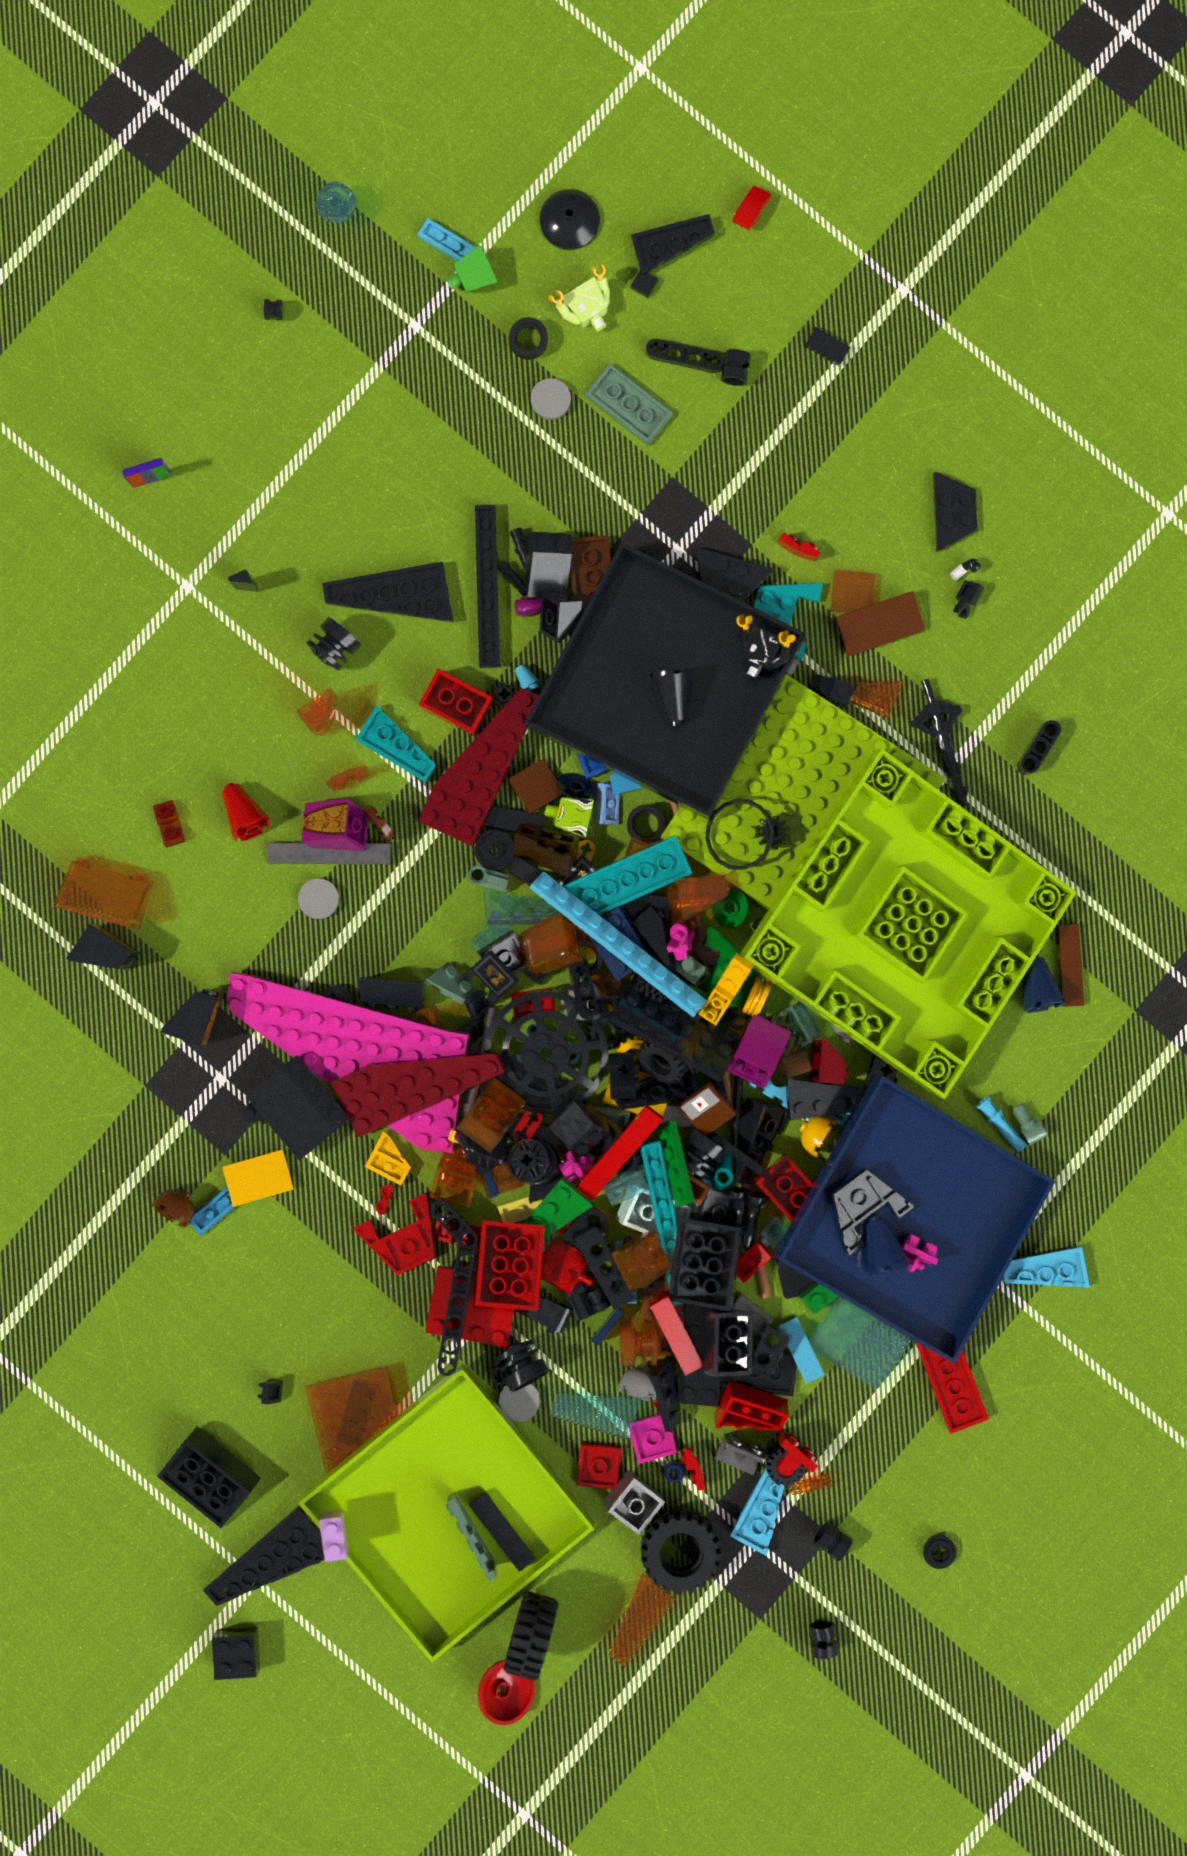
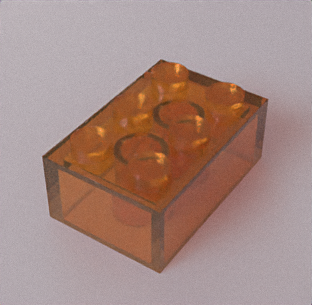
(491, 1114)

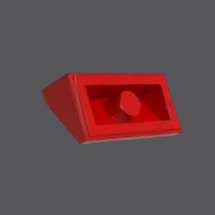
(527, 1006)

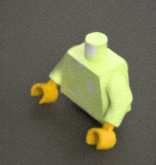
(586, 302)

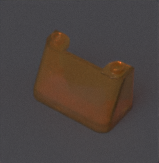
(104, 894)

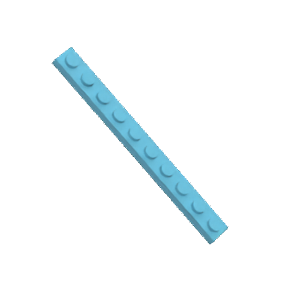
(618, 944)

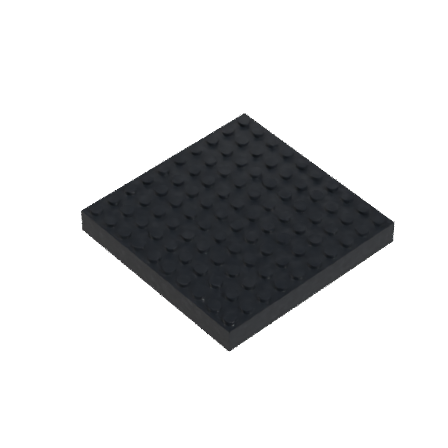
(602, 692)

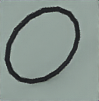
(770, 837)

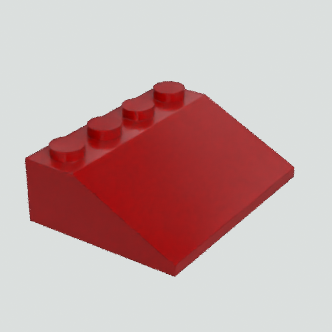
(508, 1265)
(481, 1323)

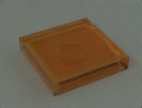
(851, 591)

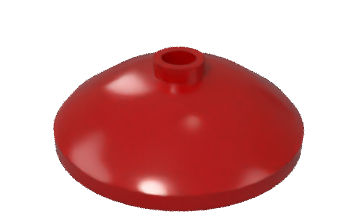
(510, 1702)

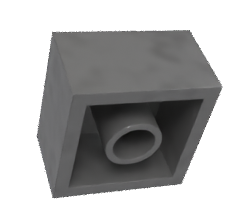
(633, 1502)

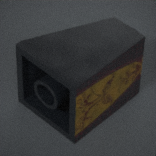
(103, 949)
(195, 1018)

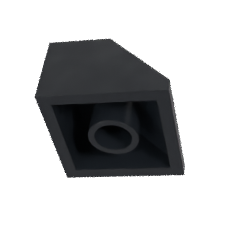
(559, 614)
(580, 1127)

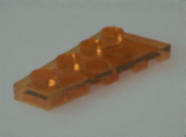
(642, 1616)

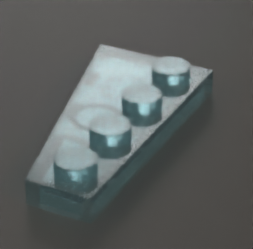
(513, 910)

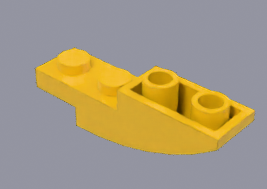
(726, 989)

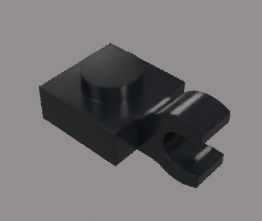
(967, 595)

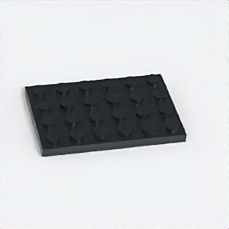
(678, 1033)

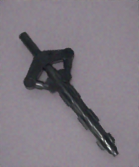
(941, 731)

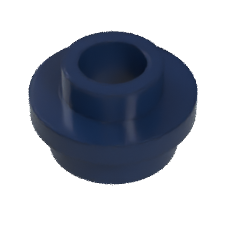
(674, 1478)

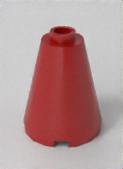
(243, 813)

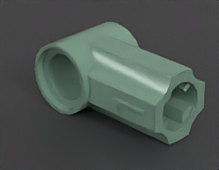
(491, 879)

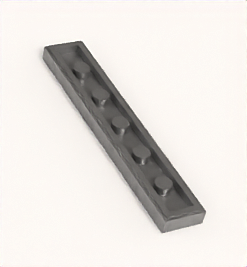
(303, 854)

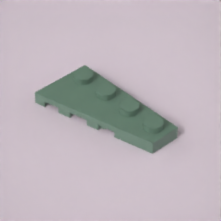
(473, 1537)

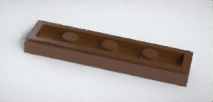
(1070, 964)

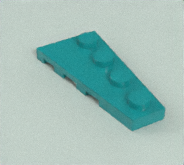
(392, 743)

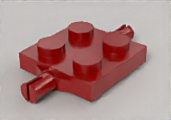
(564, 1266)

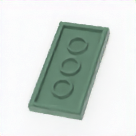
(628, 404)

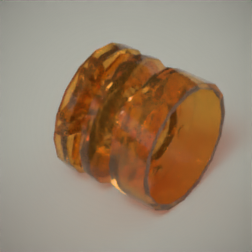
(638, 1343)

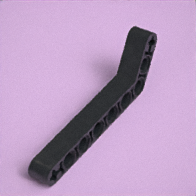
(455, 1291)

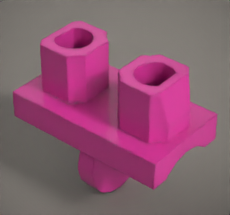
(680, 941)
(574, 1169)
(926, 1256)

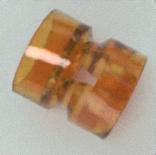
(505, 1180)

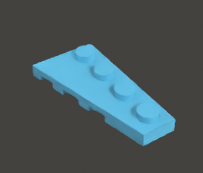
(1057, 1268)

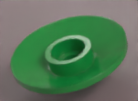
(724, 912)

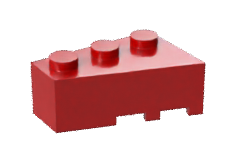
(751, 1408)

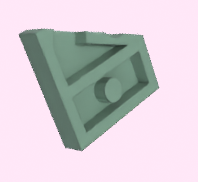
(451, 983)

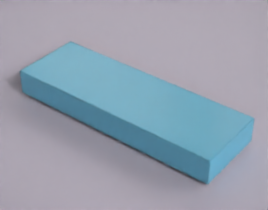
(444, 240)
(802, 1351)

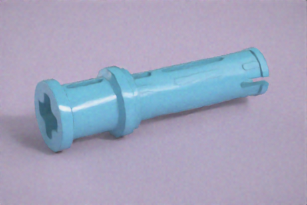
(995, 1117)

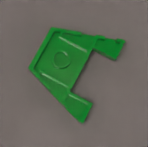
(717, 942)

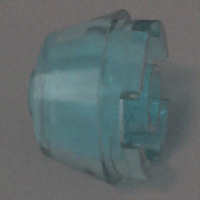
(336, 202)

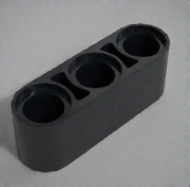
(1045, 740)

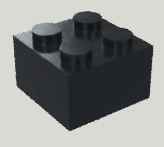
(236, 1653)

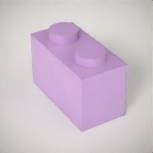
(333, 1535)

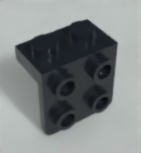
(792, 1281)

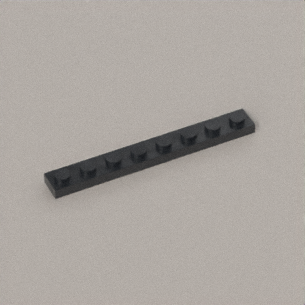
(487, 586)

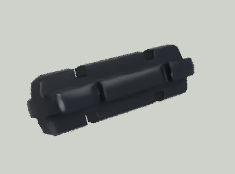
(513, 578)

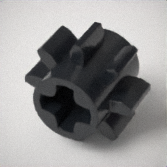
(500, 692)

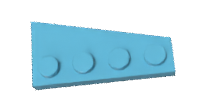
(758, 1516)

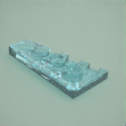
(599, 1413)

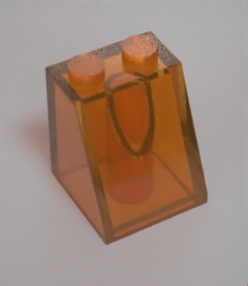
(694, 896)
(550, 945)

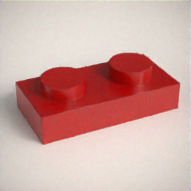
(753, 1261)

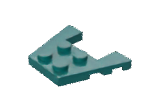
(780, 602)

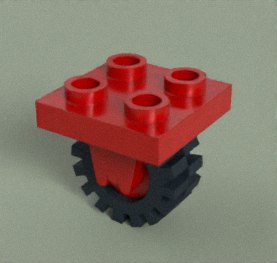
(789, 1460)

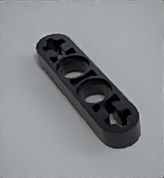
(685, 352)

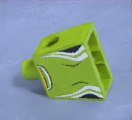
(571, 815)

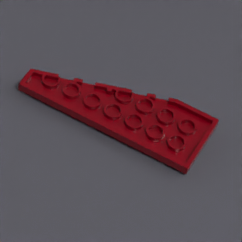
(470, 785)
(397, 1089)

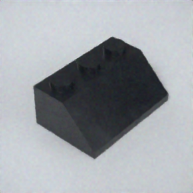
(392, 993)
(728, 1342)

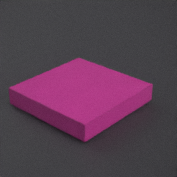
(651, 1440)

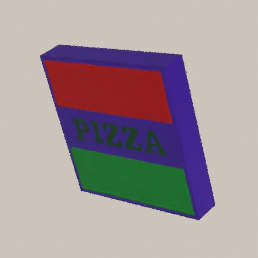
(147, 472)

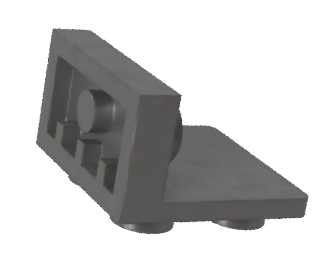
(739, 1454)

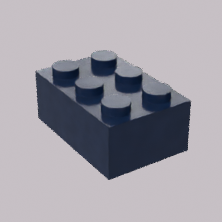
(622, 922)

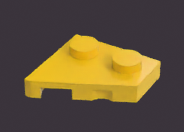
(388, 1160)

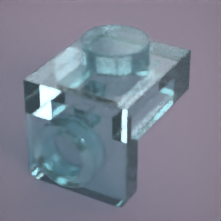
(772, 1232)

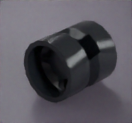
(735, 370)
(836, 1543)
(823, 1641)

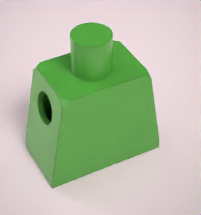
(472, 271)

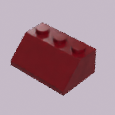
(827, 1064)

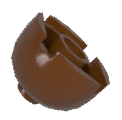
(175, 1206)

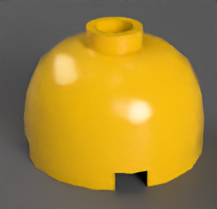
(817, 1134)

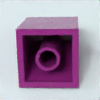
(759, 1051)

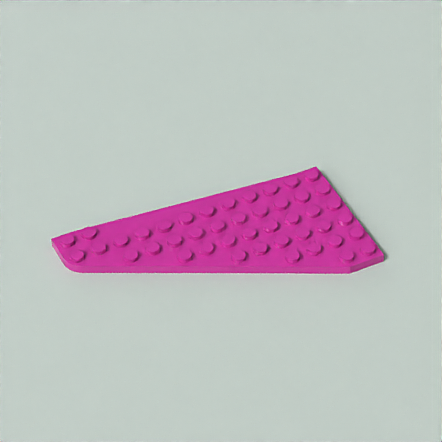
(344, 1037)

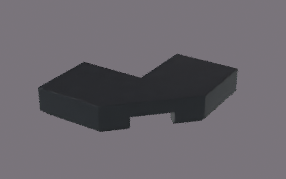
(477, 1009)

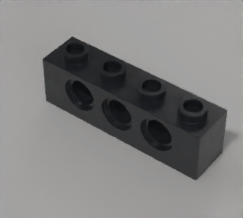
(585, 1239)

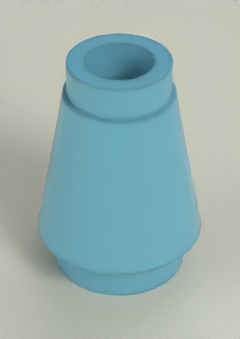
(527, 679)

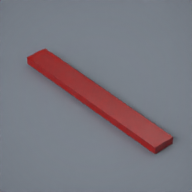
(617, 1155)

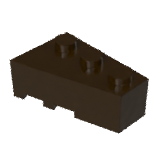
(547, 847)

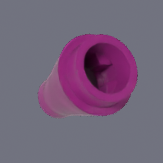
(527, 606)

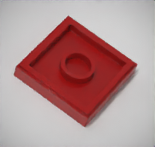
(598, 1465)

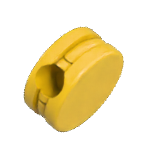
(756, 997)

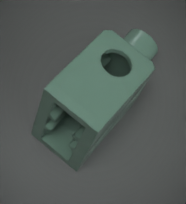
(691, 972)

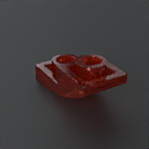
(169, 823)

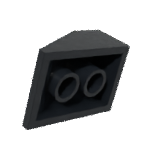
(547, 562)

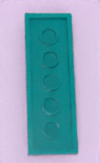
(631, 876)

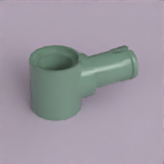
(1031, 1130)

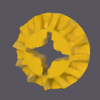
(634, 1043)

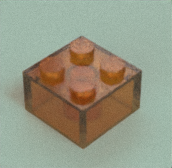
(454, 1180)
(641, 1260)

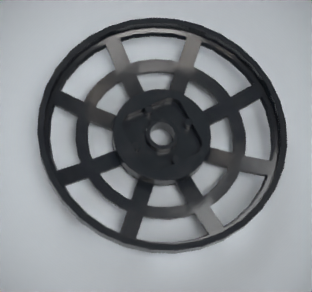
(555, 1042)

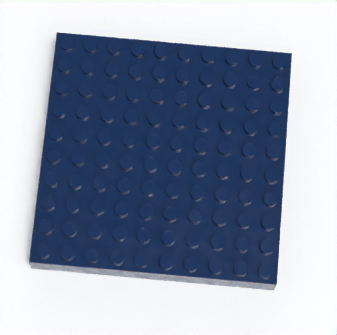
(965, 1201)

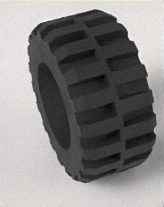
(680, 1577)
(531, 1636)

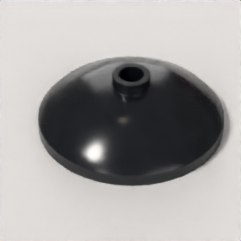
(569, 231)

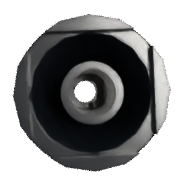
(672, 693)

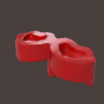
(386, 1193)

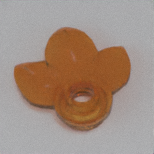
(601, 982)

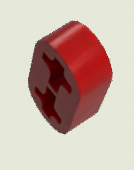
(531, 1128)

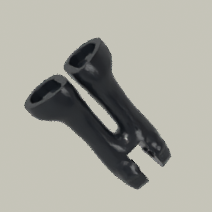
(756, 1200)

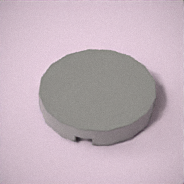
(550, 399)
(318, 898)
(519, 1404)

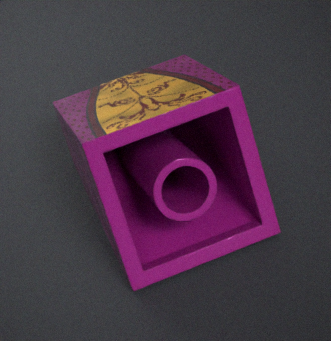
(335, 825)

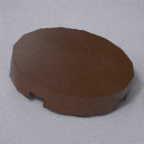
(379, 823)

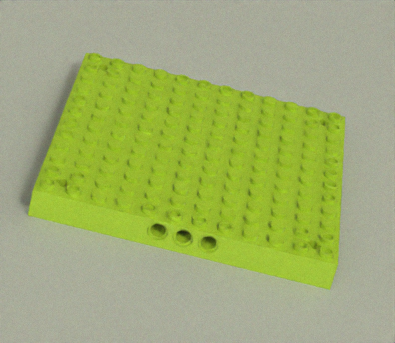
(908, 924)

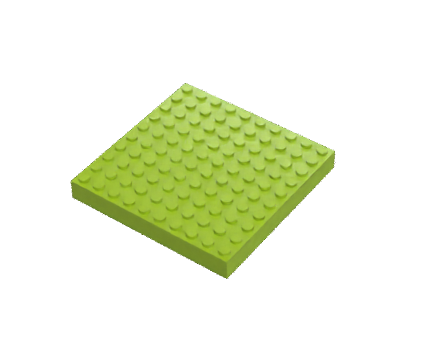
(795, 770)
(399, 1518)

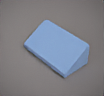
(606, 805)

